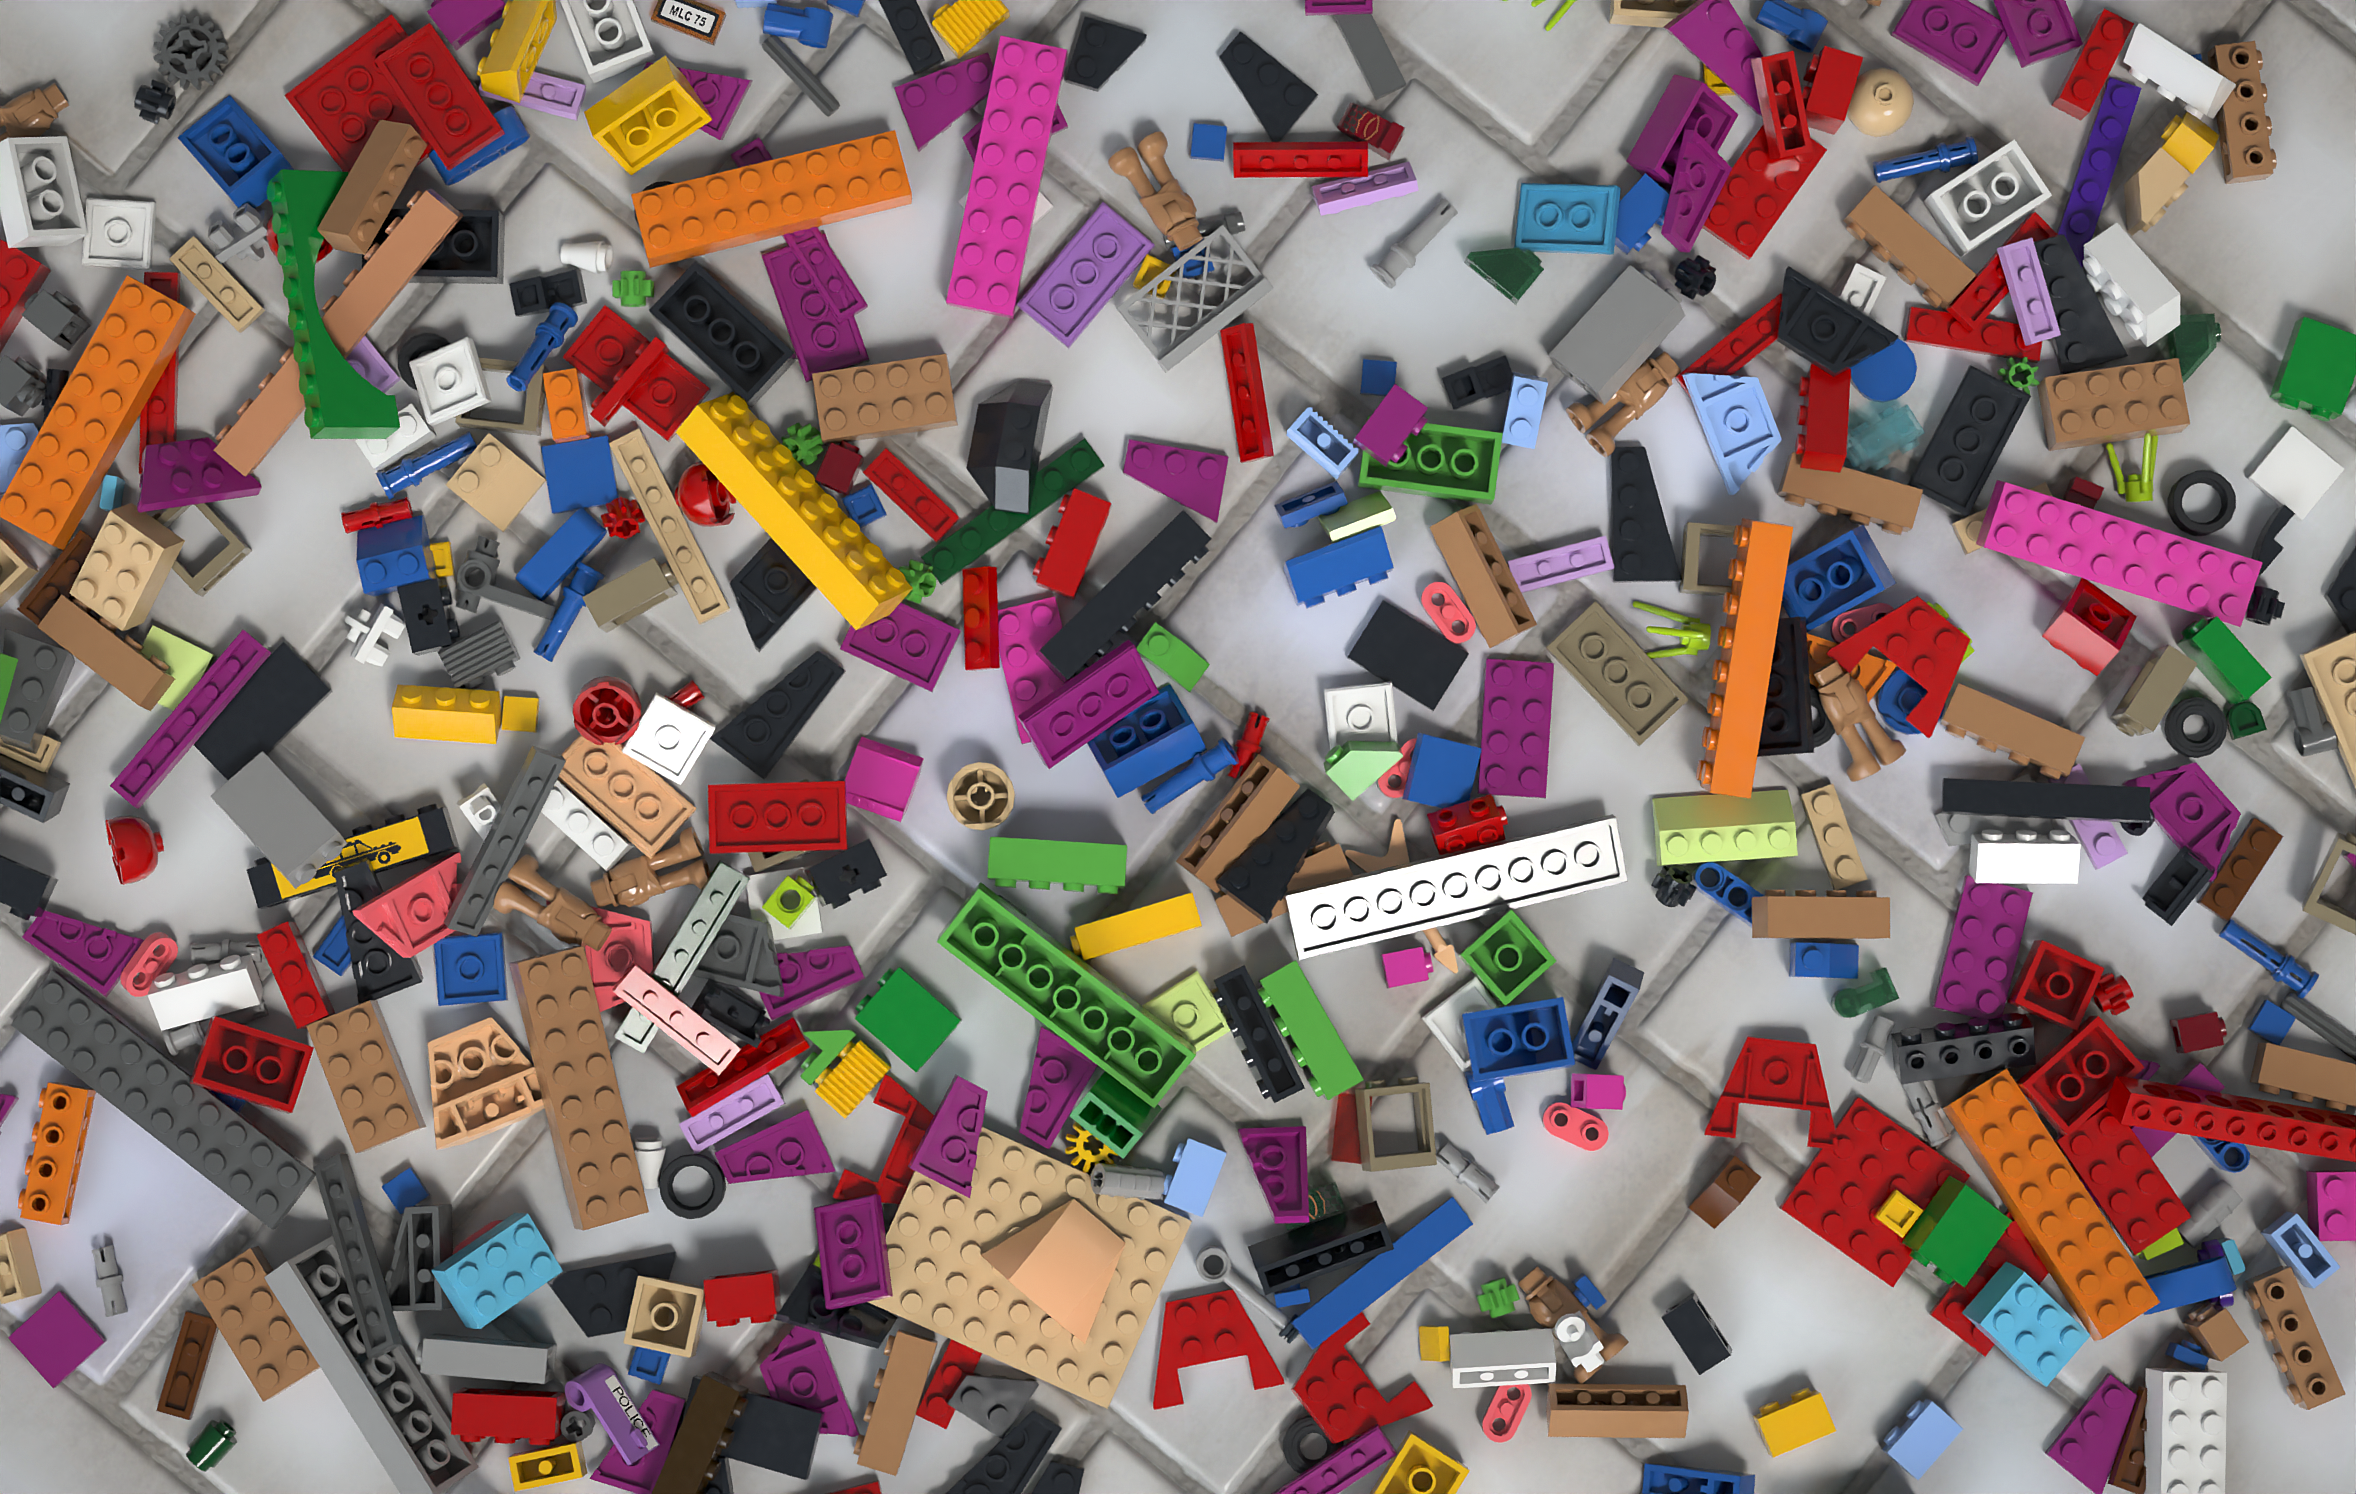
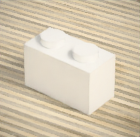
(411, 435)

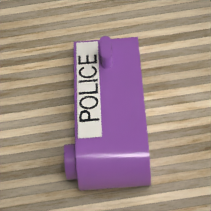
(604, 1393)

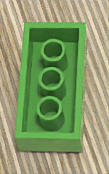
(1440, 464)
(1057, 863)
(1310, 1030)

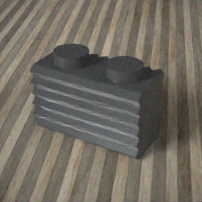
(479, 656)

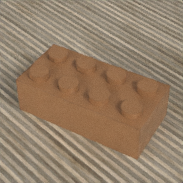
(885, 399)
(2113, 404)
(366, 1076)
(256, 1324)

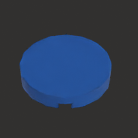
(1885, 374)
(1897, 699)

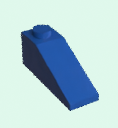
(1691, 1480)

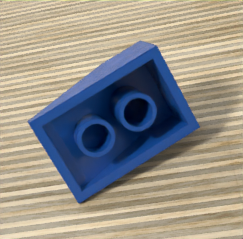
(235, 153)
(1835, 578)
(1518, 1039)

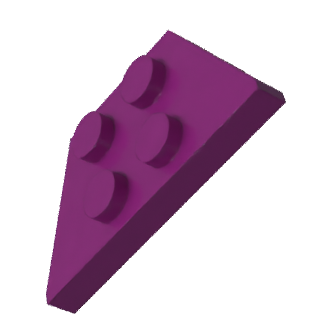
(189, 475)
(2191, 810)
(804, 1375)

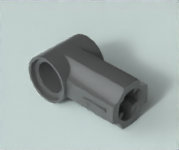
(2312, 730)

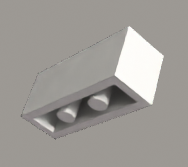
(585, 826)
(2024, 857)
(205, 991)
(1502, 1358)

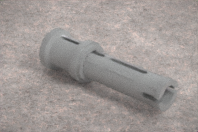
(1403, 254)
(193, 1033)

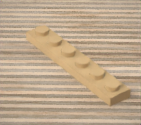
(669, 526)

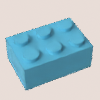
(497, 1270)
(2026, 1323)

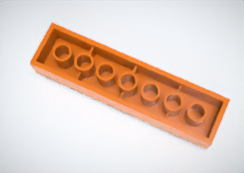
(772, 198)
(95, 412)
(1745, 657)
(2051, 1205)

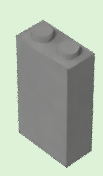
(1618, 333)
(279, 820)
(487, 1358)

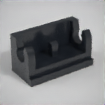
(2178, 885)
(731, 1012)
(1697, 1333)

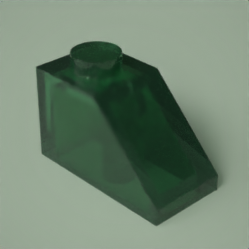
(1507, 270)
(2193, 341)

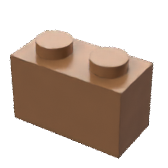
(2214, 1331)

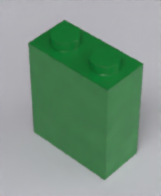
(2316, 369)
(2223, 659)
(906, 1018)
(1114, 1114)
(1956, 1232)

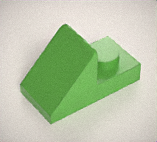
(831, 1045)

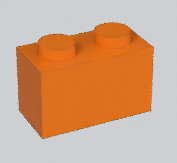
(567, 405)

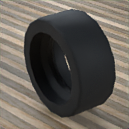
(2211, 478)
(670, 1199)

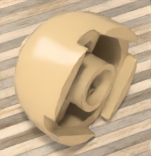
(1880, 102)
(980, 796)

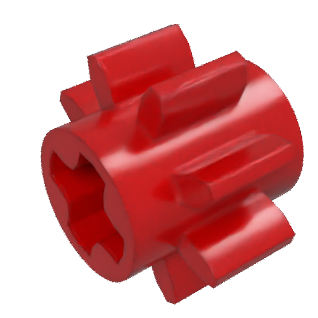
(623, 517)
(2112, 994)

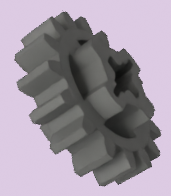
(187, 39)

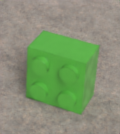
(1507, 957)

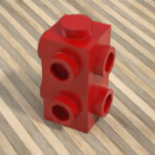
(1467, 825)

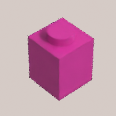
(1406, 967)
(1597, 1091)

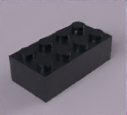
(467, 254)
(723, 334)

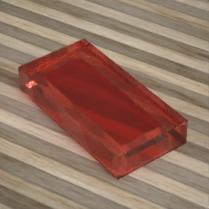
(1346, 1132)

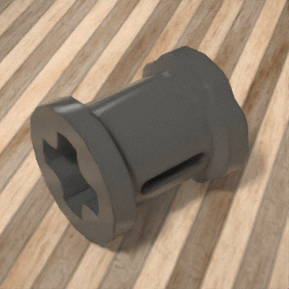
(576, 1435)

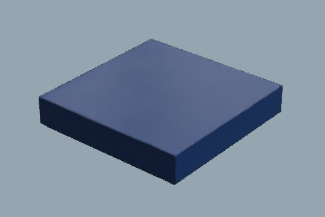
(580, 474)
(1441, 772)
(471, 969)

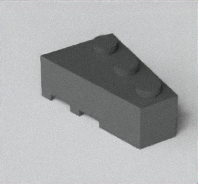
(34, 690)
(420, 1246)

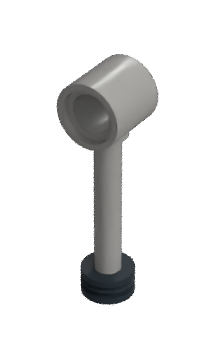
(1245, 1291)

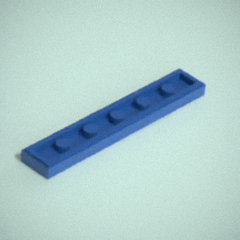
(1381, 1273)

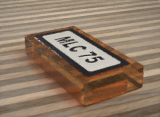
(690, 19)

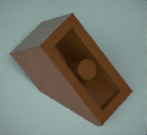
(1724, 1191)

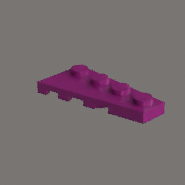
(1722, 43)

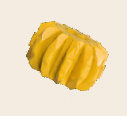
(1086, 1154)

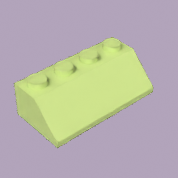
(1724, 828)

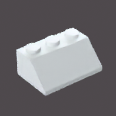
(2177, 73)

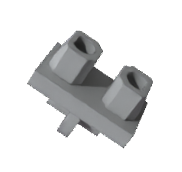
(244, 239)

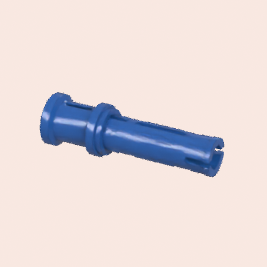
(1942, 158)
(548, 337)
(413, 471)
(581, 585)
(1203, 768)
(2286, 964)

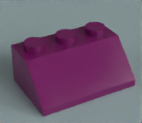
(1683, 106)

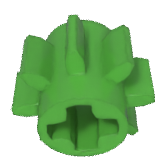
(633, 288)
(2021, 367)
(803, 442)
(920, 578)
(1498, 1297)

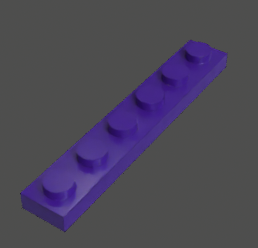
(2098, 164)

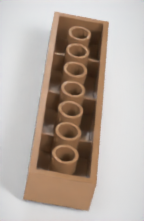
(579, 1087)

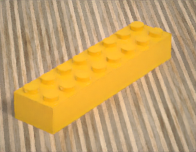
(794, 510)

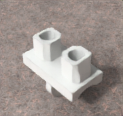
(367, 648)
(480, 809)
(1579, 1341)

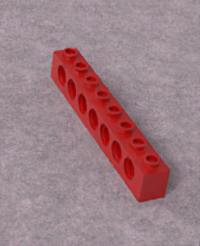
(2233, 1118)

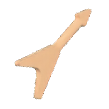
(1398, 855)

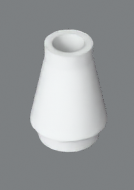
(588, 256)
(649, 1158)

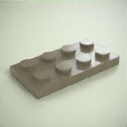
(1617, 673)

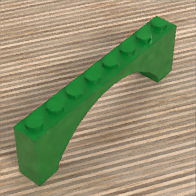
(335, 395)

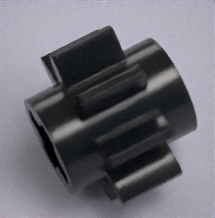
(155, 102)
(1695, 277)
(2264, 606)
(1674, 886)

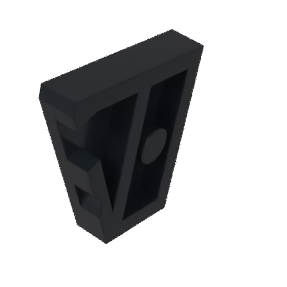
(1101, 52)

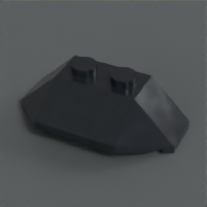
(1009, 444)

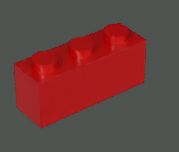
(2092, 64)
(1781, 105)
(1823, 420)
(1072, 543)
(295, 974)

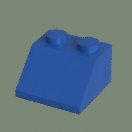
(394, 556)

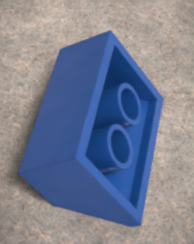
(1339, 567)
(1147, 742)

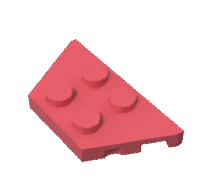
(414, 910)

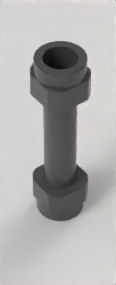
(1233, 223)

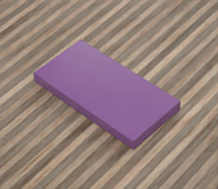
(1085, 275)

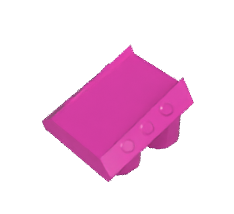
(882, 779)

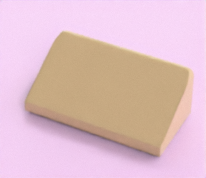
(17, 1267)

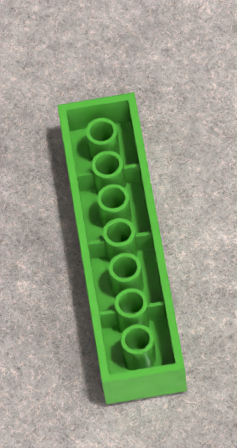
(1067, 995)

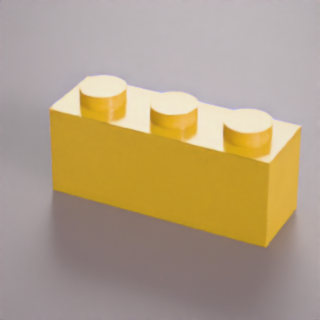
(446, 714)

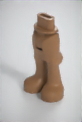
(31, 112)
(1169, 207)
(1638, 395)
(1847, 705)
(637, 881)
(565, 916)
(1552, 1300)

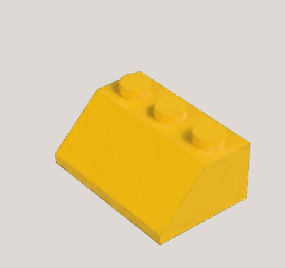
(517, 47)
(647, 115)

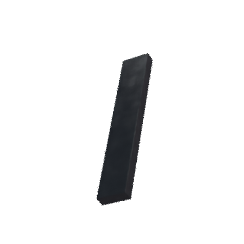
(2046, 800)

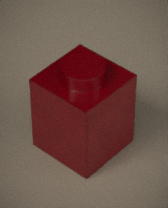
(840, 467)
(2198, 1032)

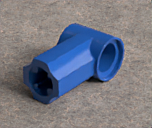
(806, 26)
(1799, 26)
(1490, 1103)

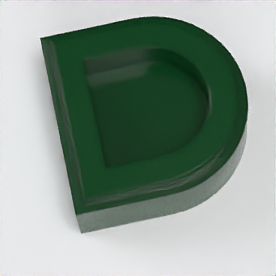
(2244, 720)

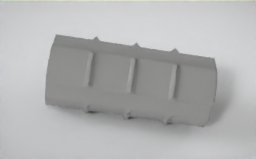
(1127, 1181)
(2209, 1213)

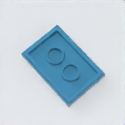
(1567, 218)

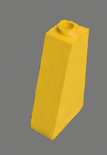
(1136, 927)

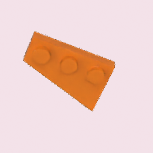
(1870, 671)

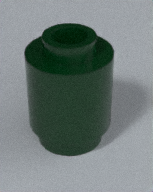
(211, 1445)

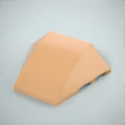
(479, 1083)
(1062, 1264)

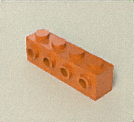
(57, 1153)

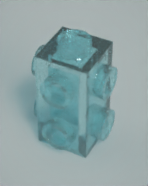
(1874, 443)

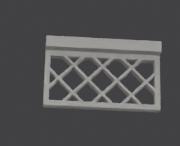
(1213, 321)

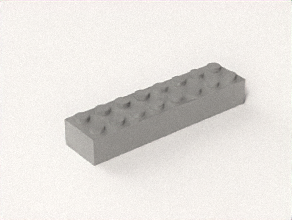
(380, 1393)

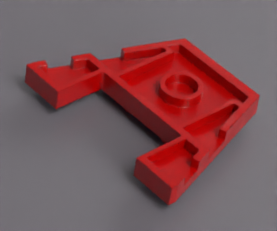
(1921, 646)
(1777, 1076)
(896, 1172)
(1207, 1331)
(1343, 1396)

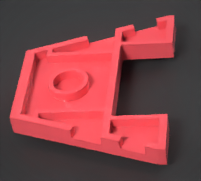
(627, 944)

